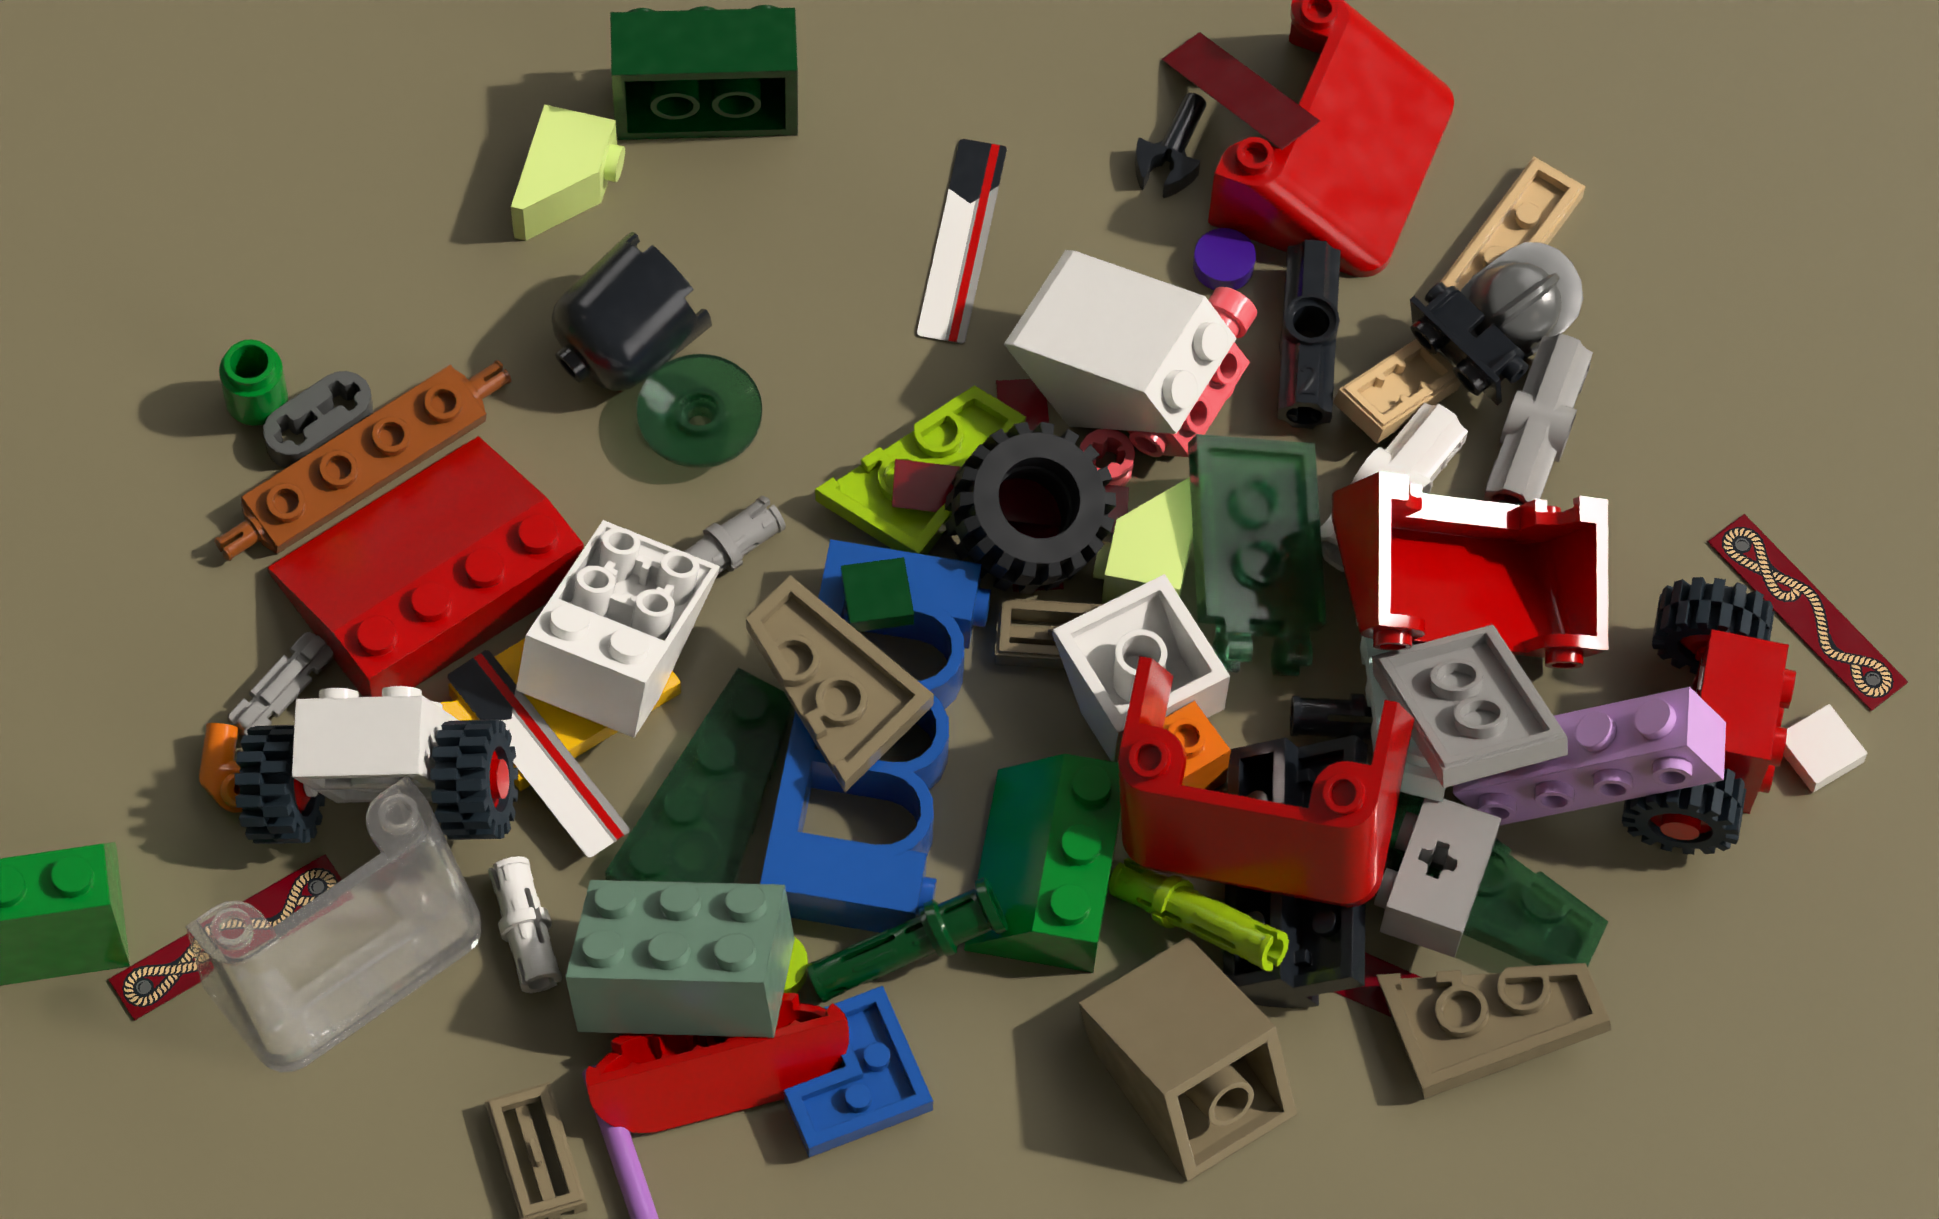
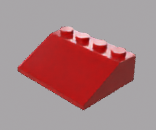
(430, 569)

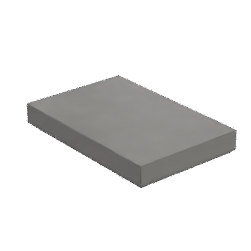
(1470, 706)

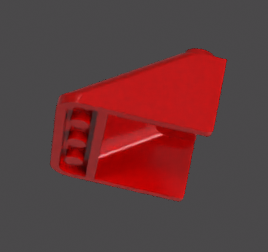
(1356, 168)

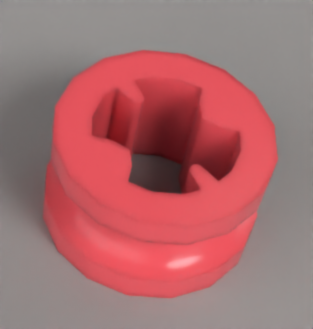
(1117, 443)

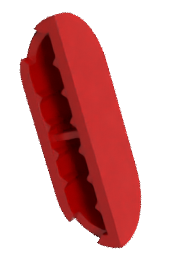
(684, 1079)

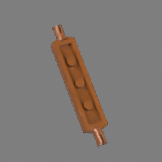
(362, 459)

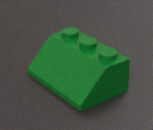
(1051, 859)

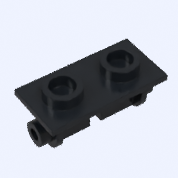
(1479, 361)

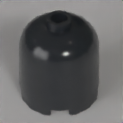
(625, 317)

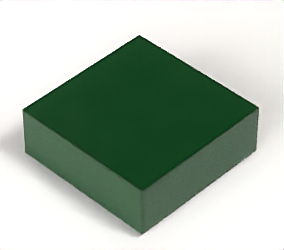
(877, 594)

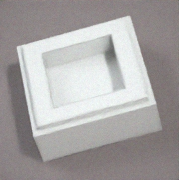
(1822, 748)

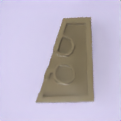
(836, 680)
(1485, 1023)

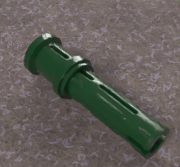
(935, 930)

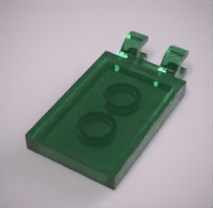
(1257, 547)

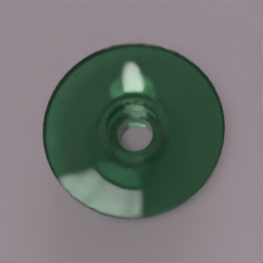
(693, 388)

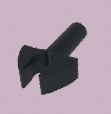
(1172, 148)

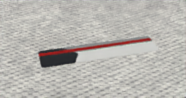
(962, 241)
(540, 754)

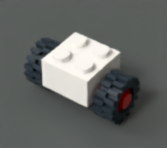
(361, 747)

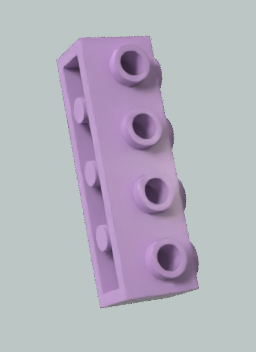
(1612, 757)

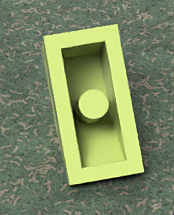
(565, 170)
(1148, 544)

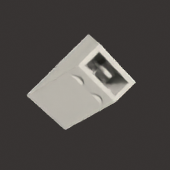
(615, 628)

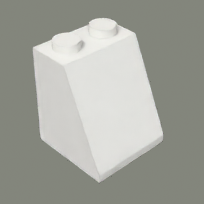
(1118, 346)

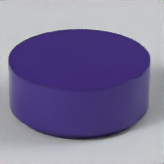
(1224, 259)

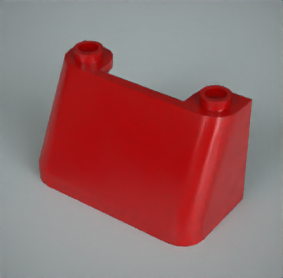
(1459, 564)

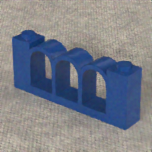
(859, 881)

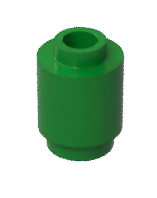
(252, 381)

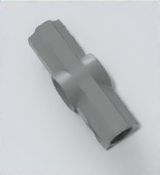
(1539, 421)

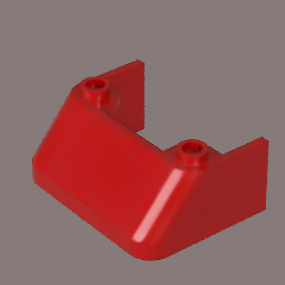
(1313, 853)

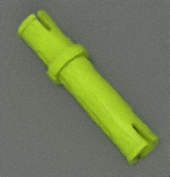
(1176, 903)

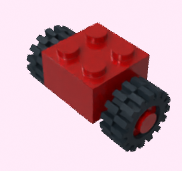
(1746, 683)

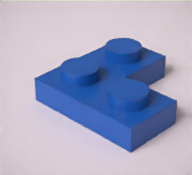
(871, 1090)

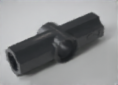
(1307, 362)

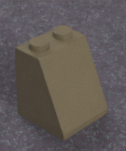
(1190, 1056)

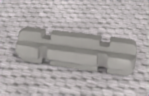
(282, 683)

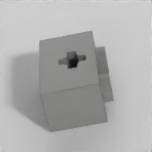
(1428, 908)

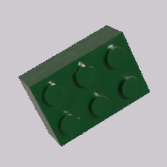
(704, 73)

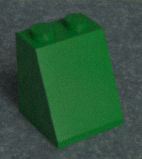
(61, 914)

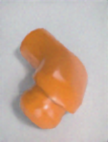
(219, 766)

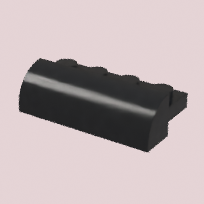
(1323, 938)

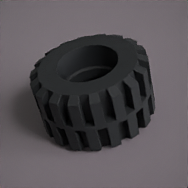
(1059, 468)

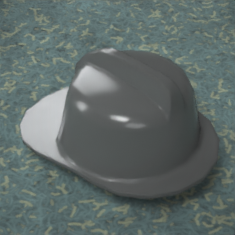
(1527, 294)

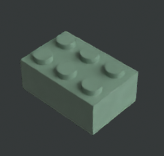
(680, 958)

